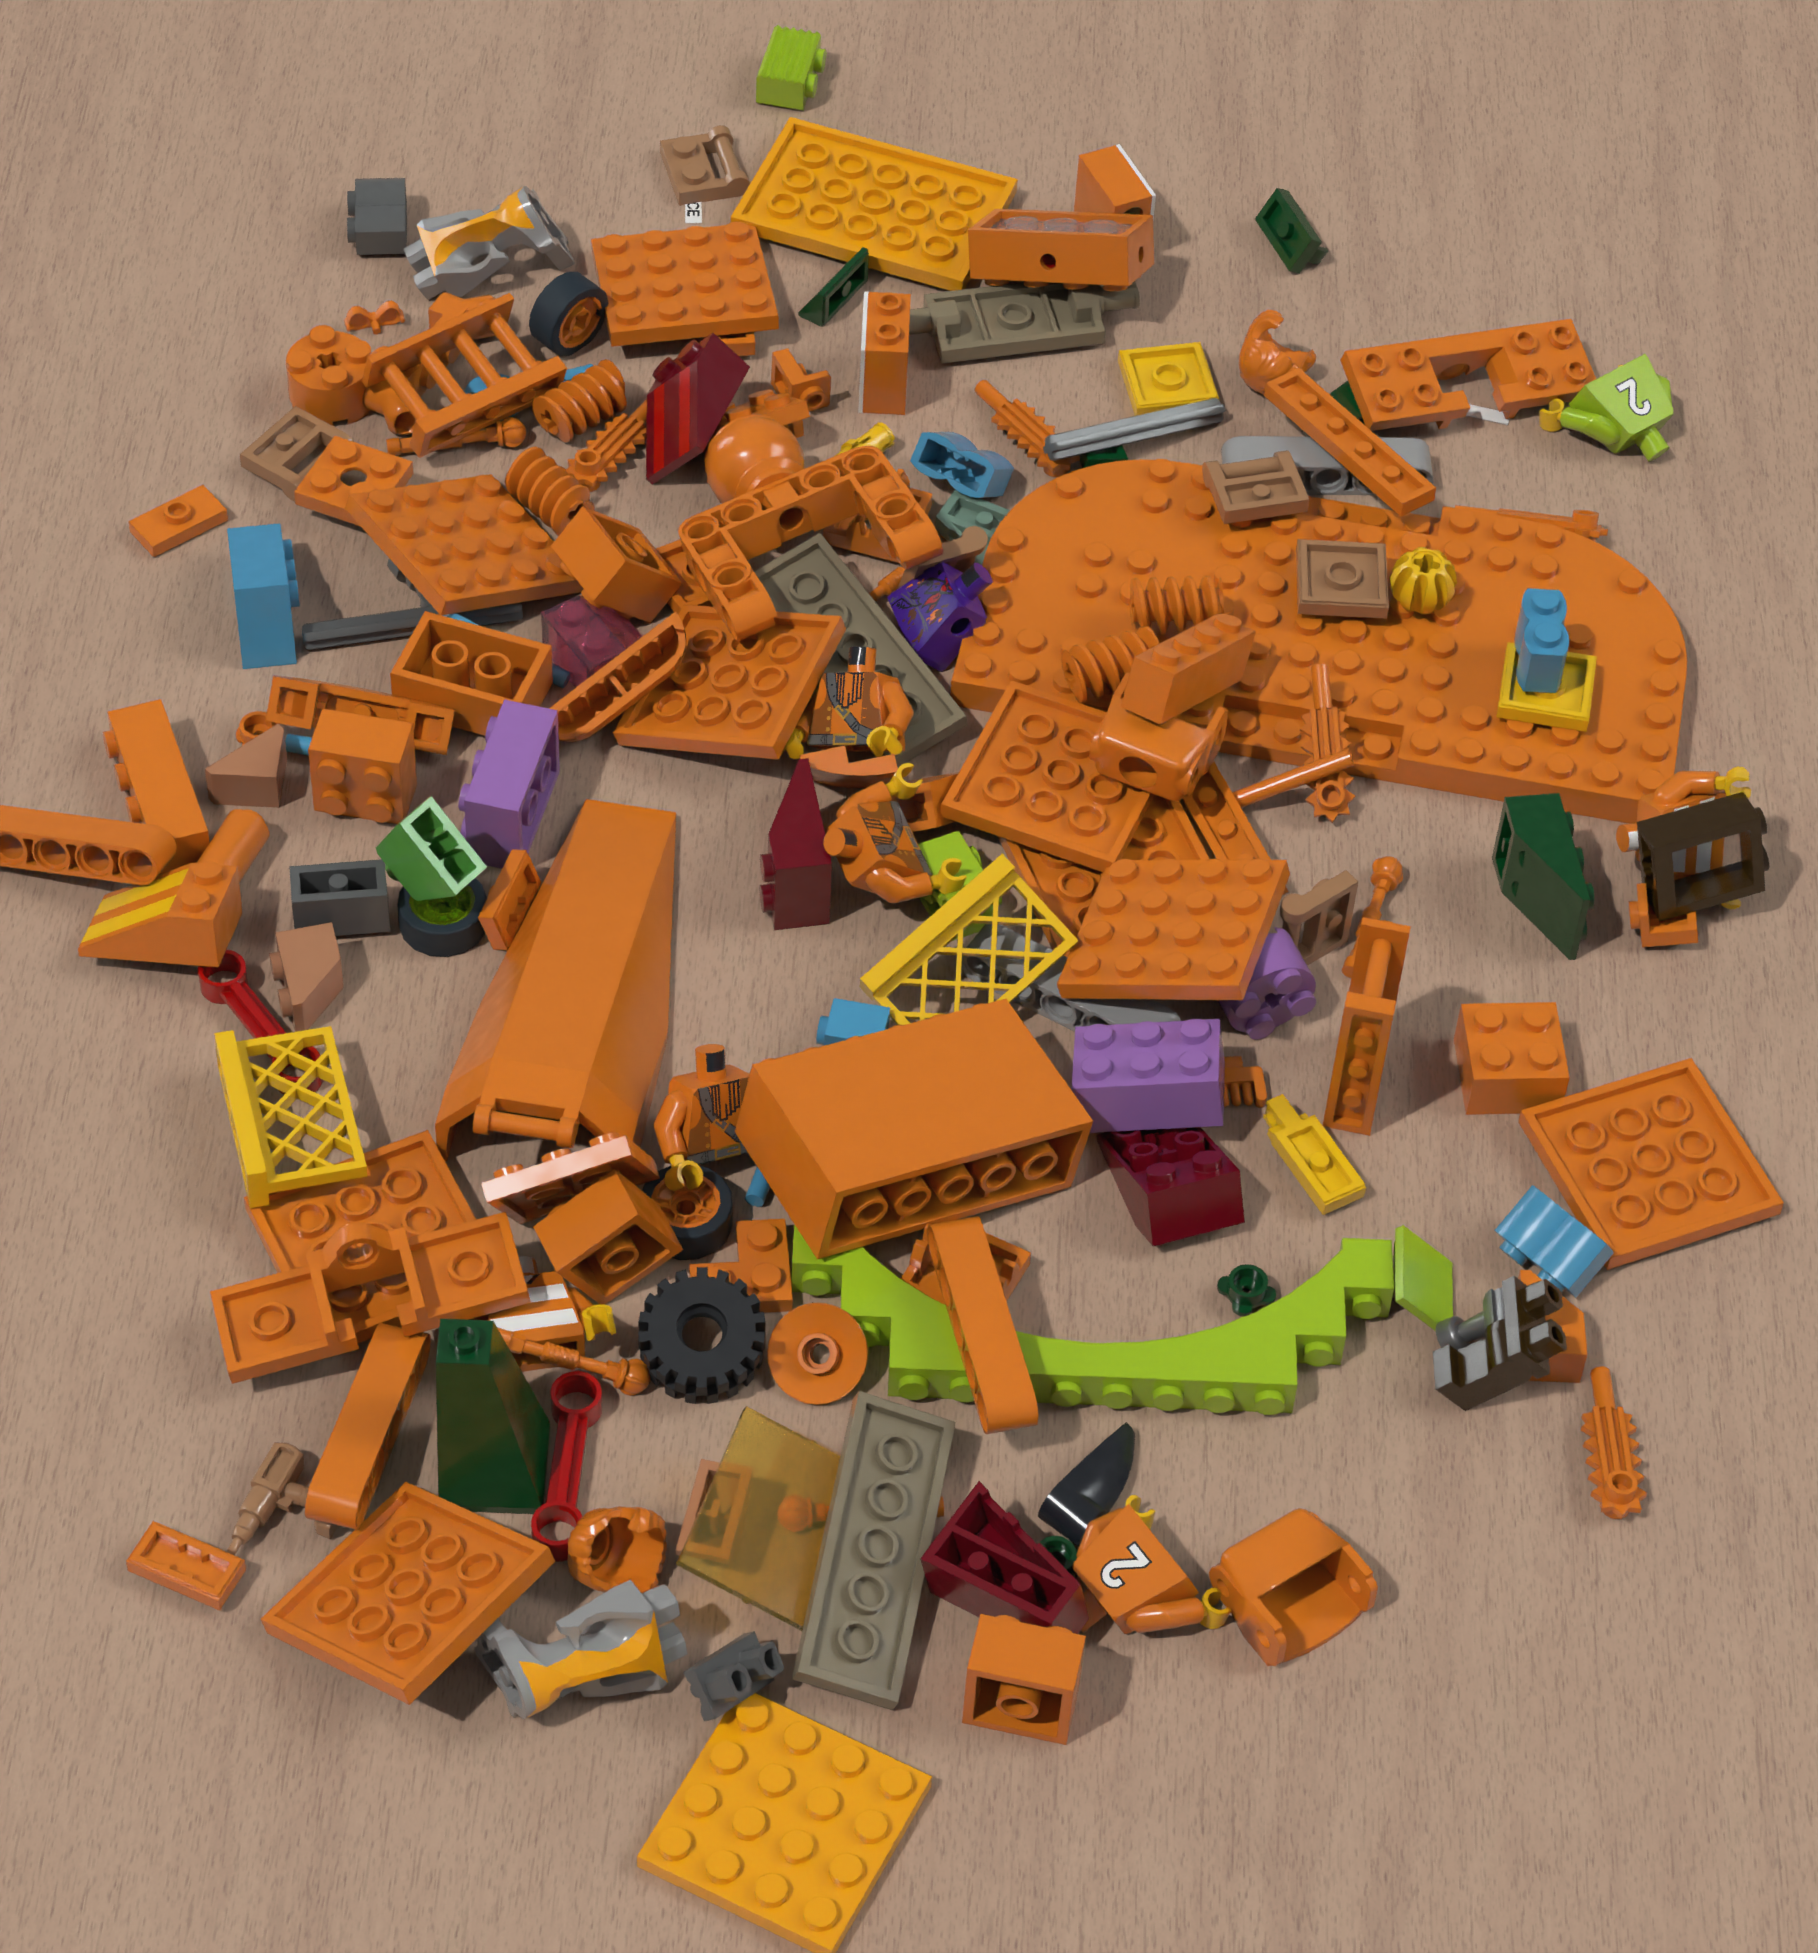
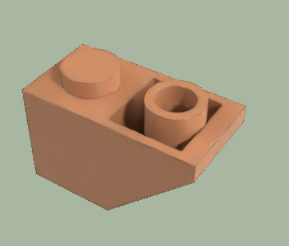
(310, 971)

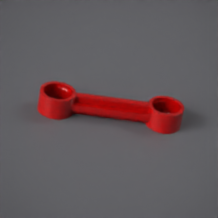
(247, 1006)
(567, 1457)

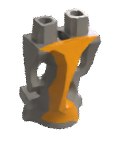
(466, 245)
(606, 1652)

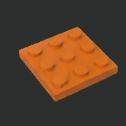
(563, 1175)

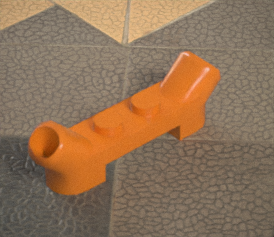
(382, 397)

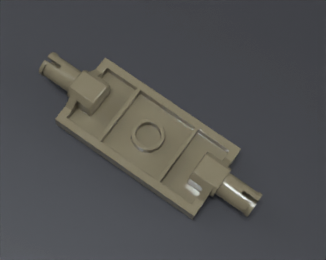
(1016, 319)

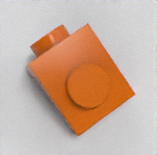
(1660, 933)

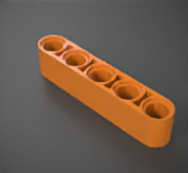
(83, 845)
(982, 1325)
(367, 1427)

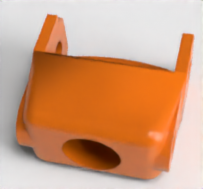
(1155, 756)
(1293, 1586)

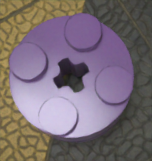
(1277, 991)

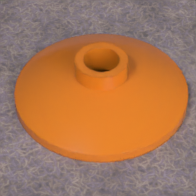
(792, 1353)

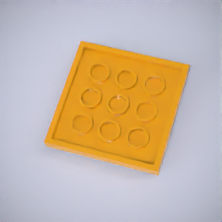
(785, 1823)

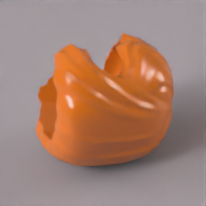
(1263, 358)
(618, 1547)

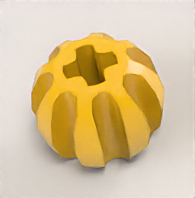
(1423, 580)

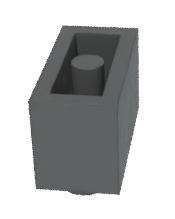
(341, 893)

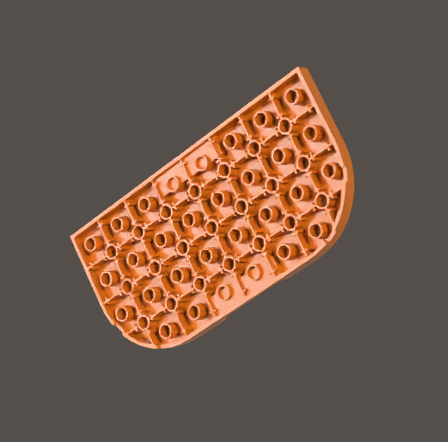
(1412, 684)

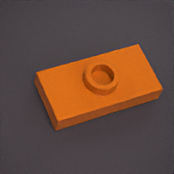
(178, 520)
(509, 899)
(186, 1565)

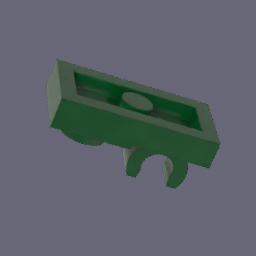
(1290, 231)

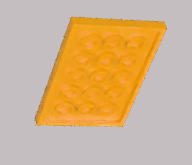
(855, 192)

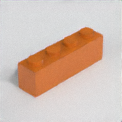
(1188, 668)
(156, 778)

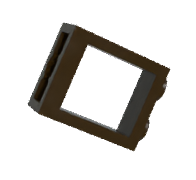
(1693, 827)

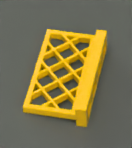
(949, 923)
(250, 1127)

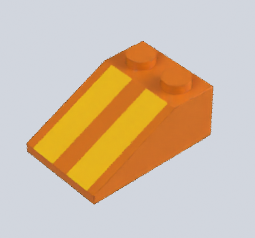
(173, 920)

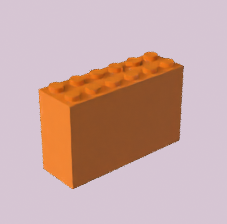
(911, 1127)

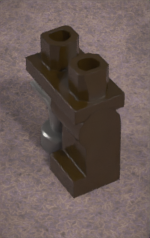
(1514, 1344)

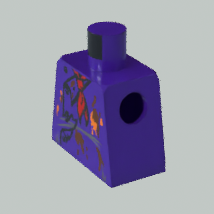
(940, 611)

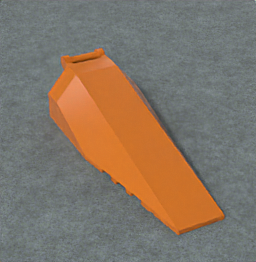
(581, 994)

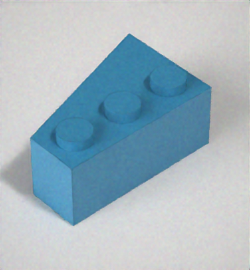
(264, 594)

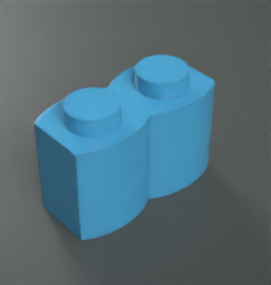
(958, 460)
(1541, 640)
(1553, 1242)

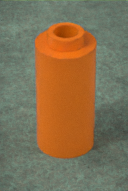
(237, 841)

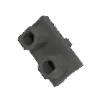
(733, 1674)

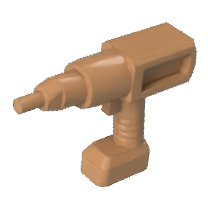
(272, 1489)

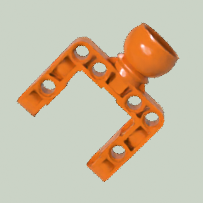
(772, 498)

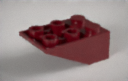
(1174, 1181)

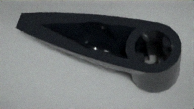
(1090, 1486)

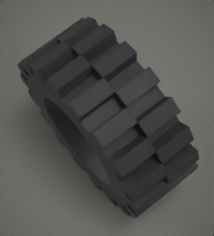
(701, 1371)

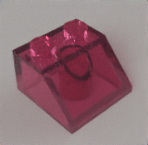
(585, 636)

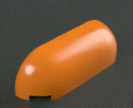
(622, 681)

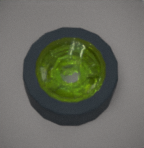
(438, 933)

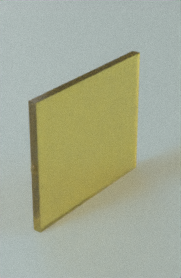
(764, 1518)

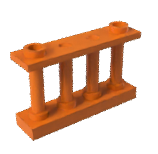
(468, 411)
(1366, 1026)

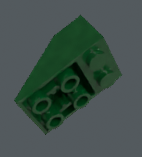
(1543, 868)

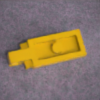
(1312, 1156)

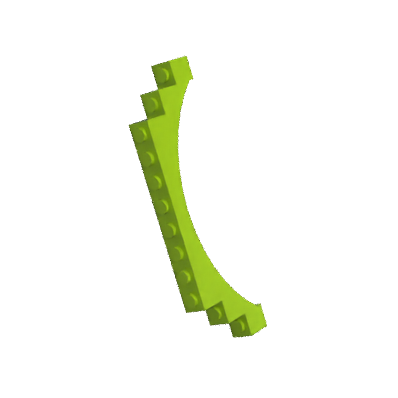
(1218, 1369)

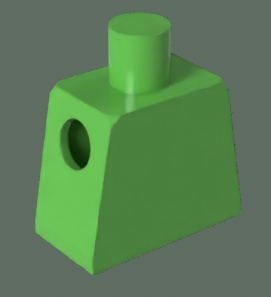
(429, 854)

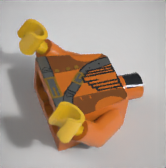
(854, 710)
(880, 848)
(700, 1117)

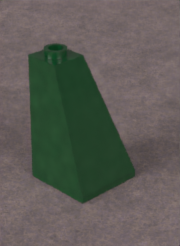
(487, 1423)

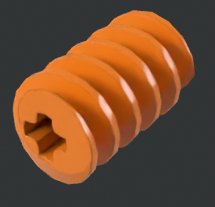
(581, 401)
(546, 489)
(1175, 603)
(1104, 661)

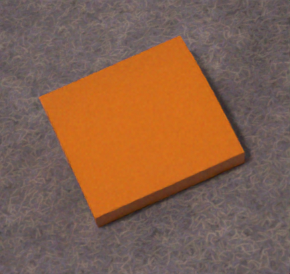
(834, 769)

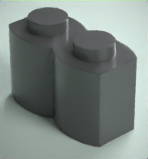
(379, 216)

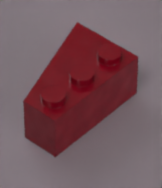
(997, 1569)

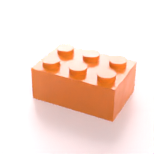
(471, 669)

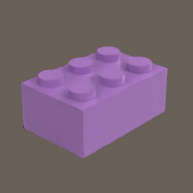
(511, 781)
(1150, 1074)

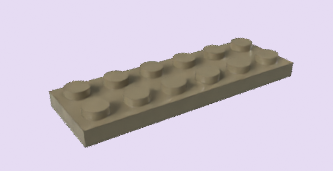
(819, 582)
(871, 1551)

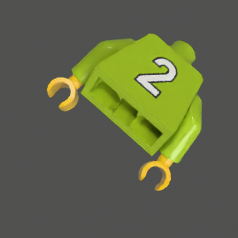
(1618, 409)

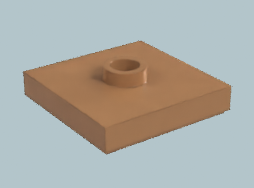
(1342, 578)

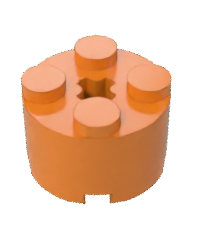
(328, 374)

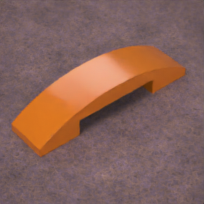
(301, 700)

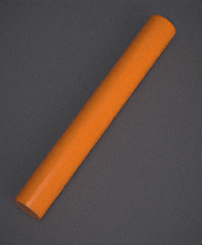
(1294, 778)

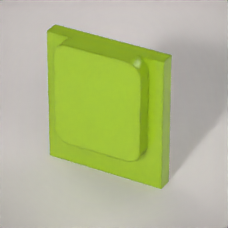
(1422, 1278)

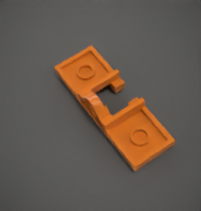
(1524, 363)
(289, 1317)

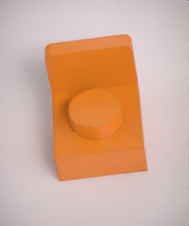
(793, 379)

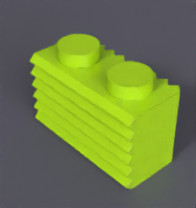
(790, 68)

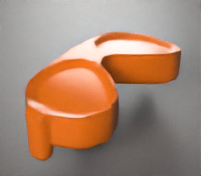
(386, 314)

